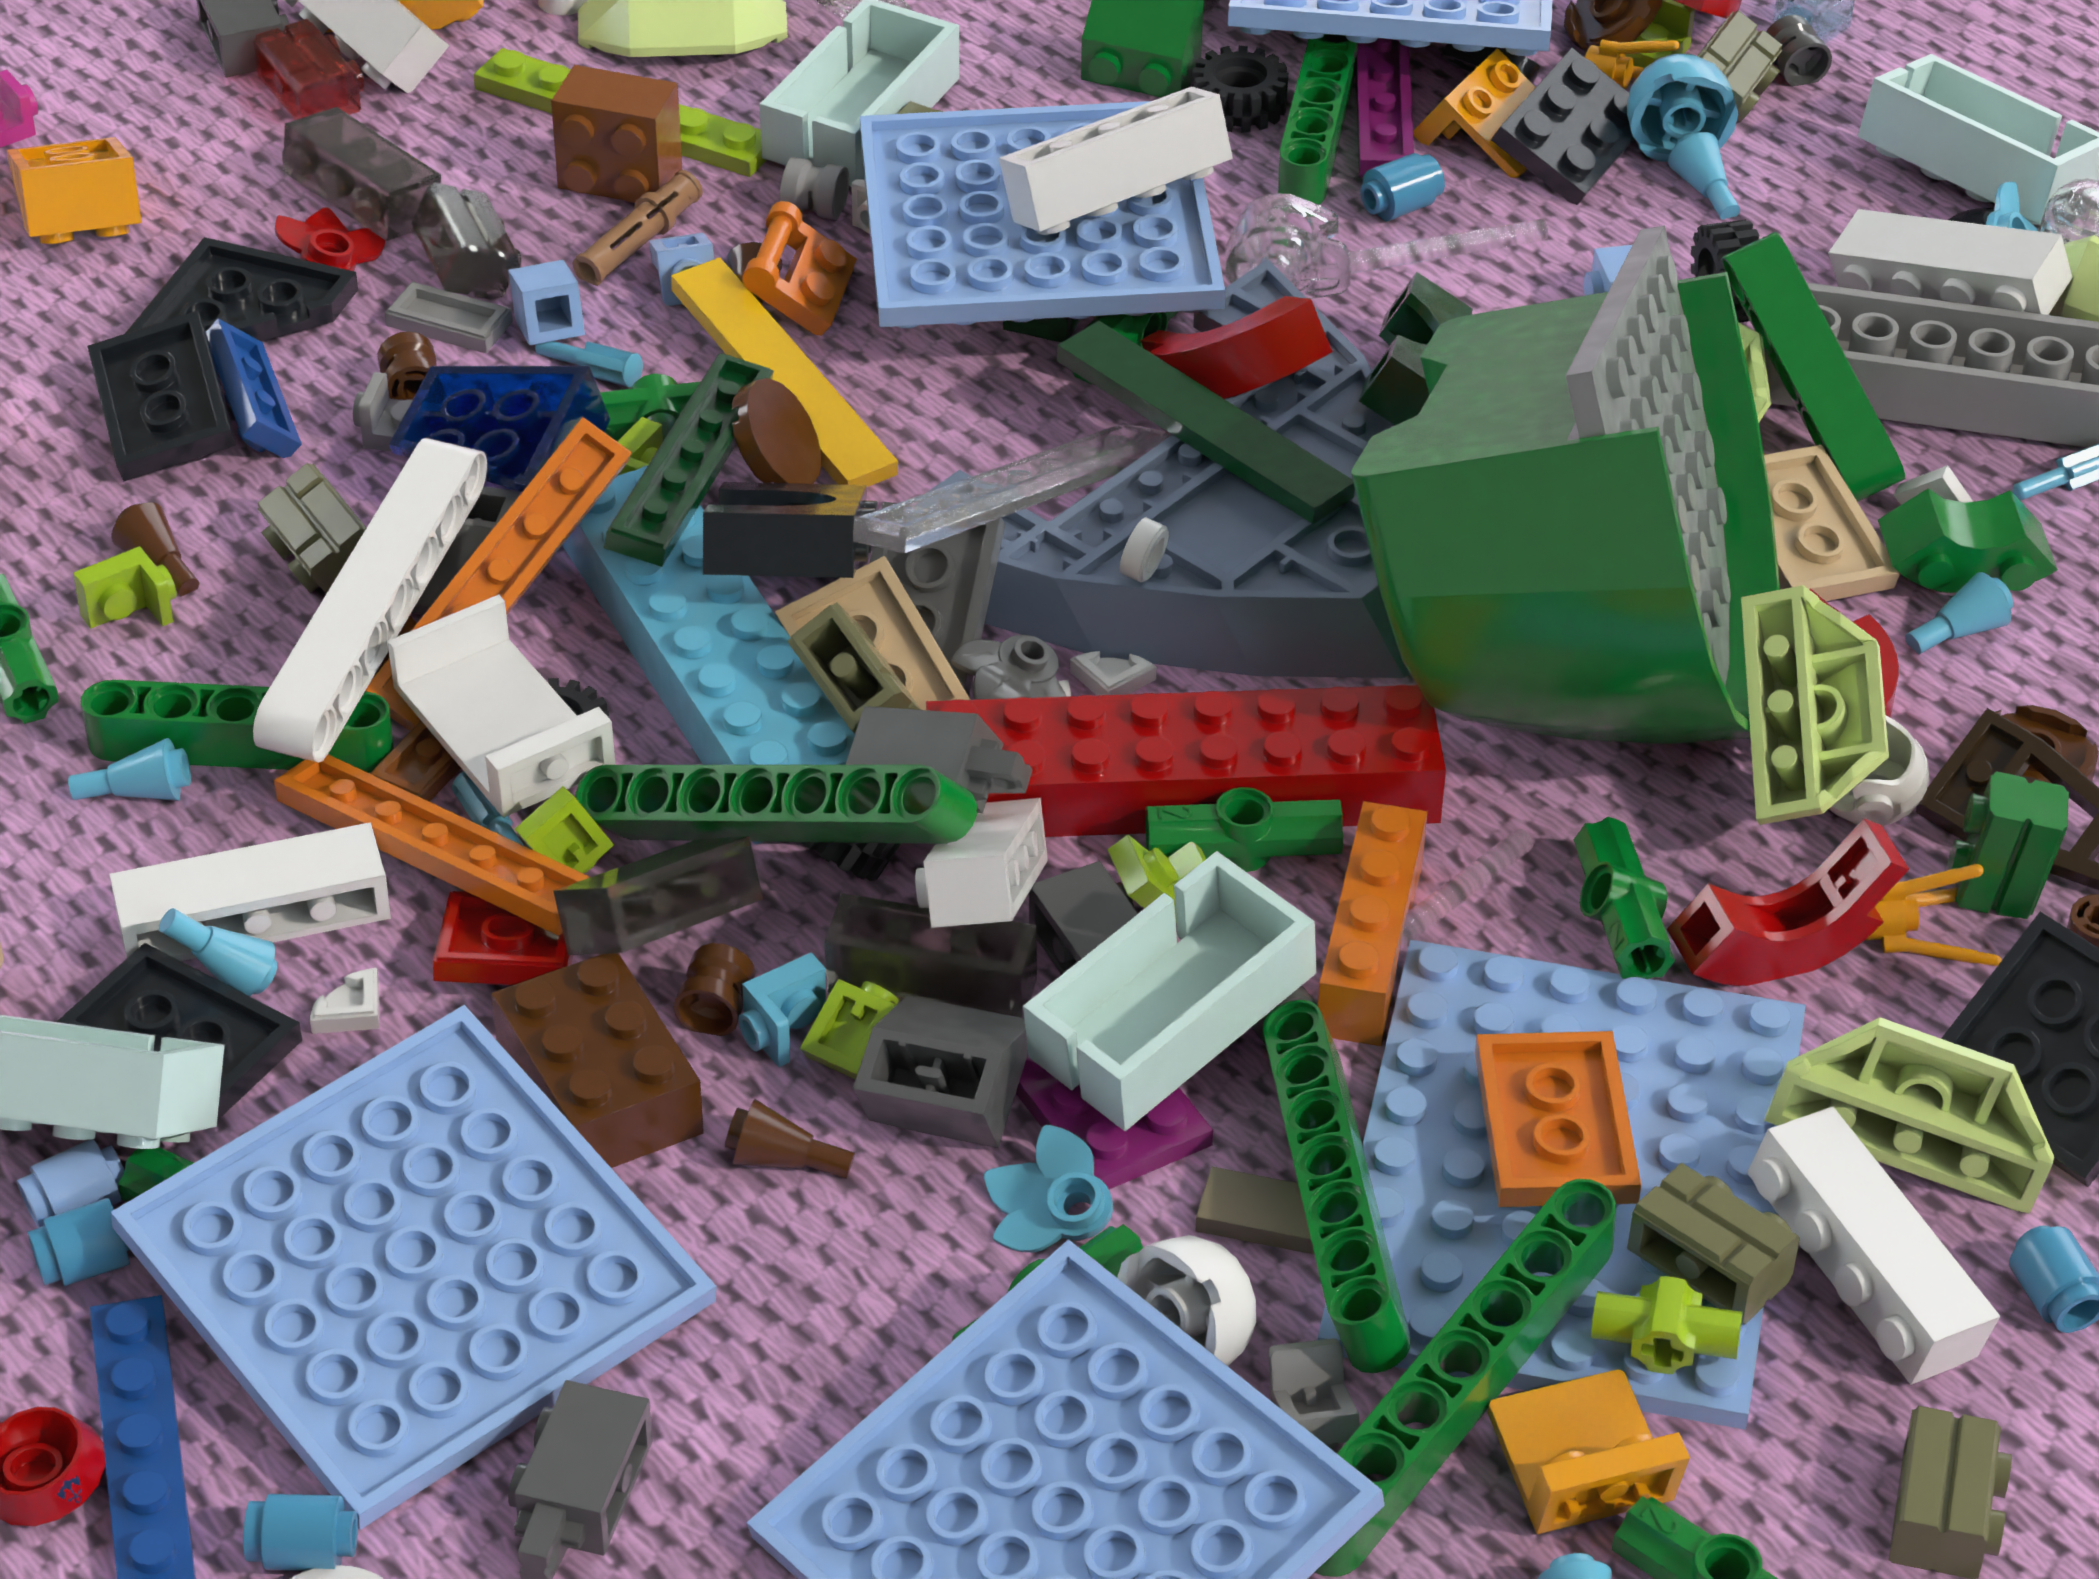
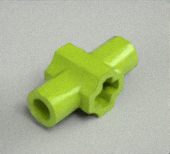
(1666, 1325)

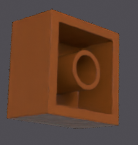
(615, 133)

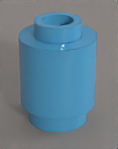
(1402, 186)
(78, 1244)
(2057, 1277)
(299, 1532)

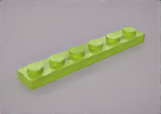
(703, 135)

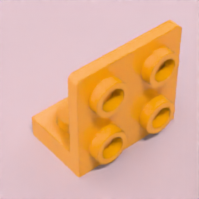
(1480, 108)
(1584, 1450)

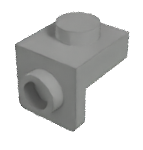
(1312, 1390)

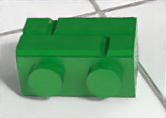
(2014, 839)

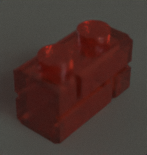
(307, 70)

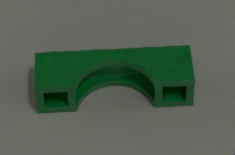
(1397, 382)

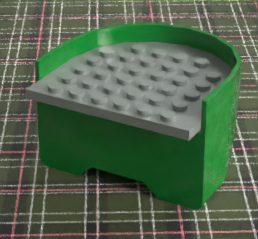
(1580, 513)

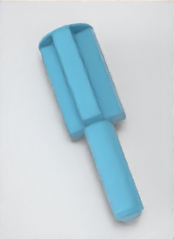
(605, 361)
(2073, 471)
(481, 809)

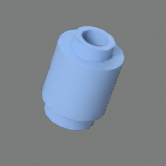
(71, 1180)

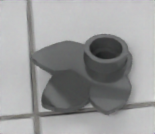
(1010, 668)

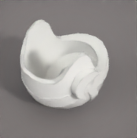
(1893, 786)

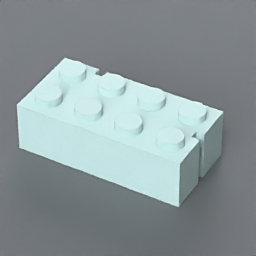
(858, 70)
(1976, 134)
(1156, 1010)
(106, 1082)

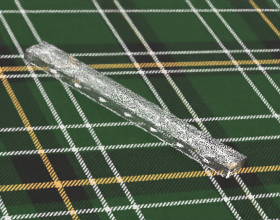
(1005, 489)

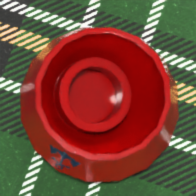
(46, 1465)

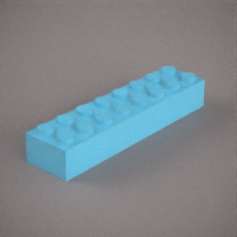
(709, 648)

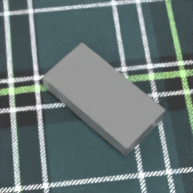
(449, 317)

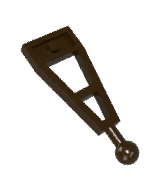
(2010, 749)

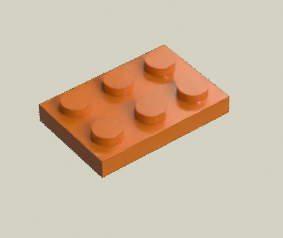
(1555, 1115)

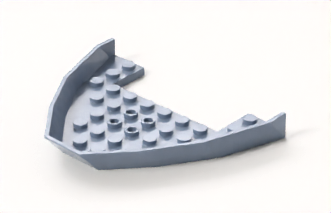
(1240, 573)

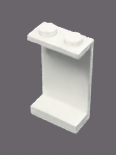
(496, 708)

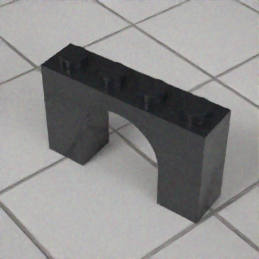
(785, 530)

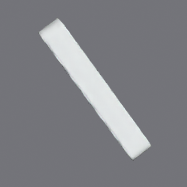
(370, 601)

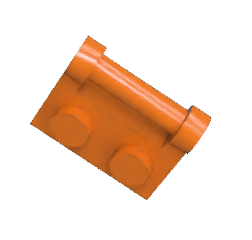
(814, 277)

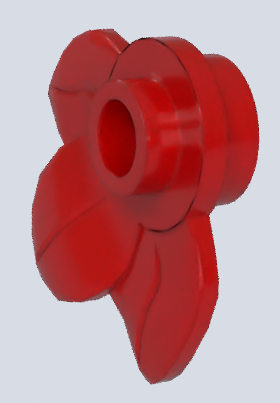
(328, 241)

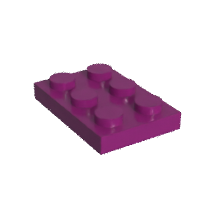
(1157, 1139)

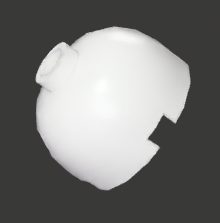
(1198, 1290)

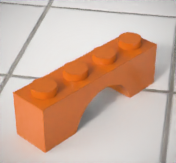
(1370, 922)

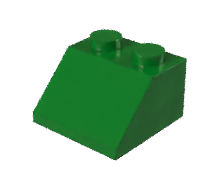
(1142, 44)

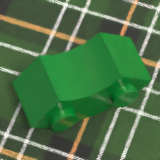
(1950, 541)

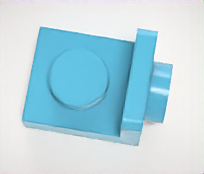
(780, 1001)

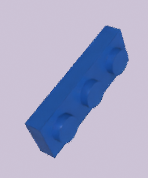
(252, 391)

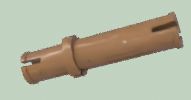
(673, 196)

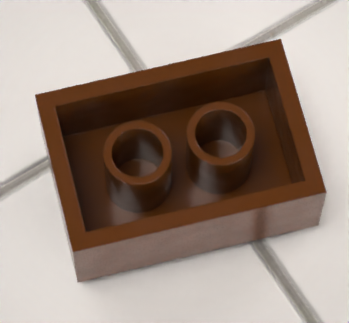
(602, 1057)

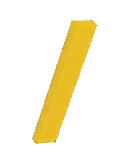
(750, 333)

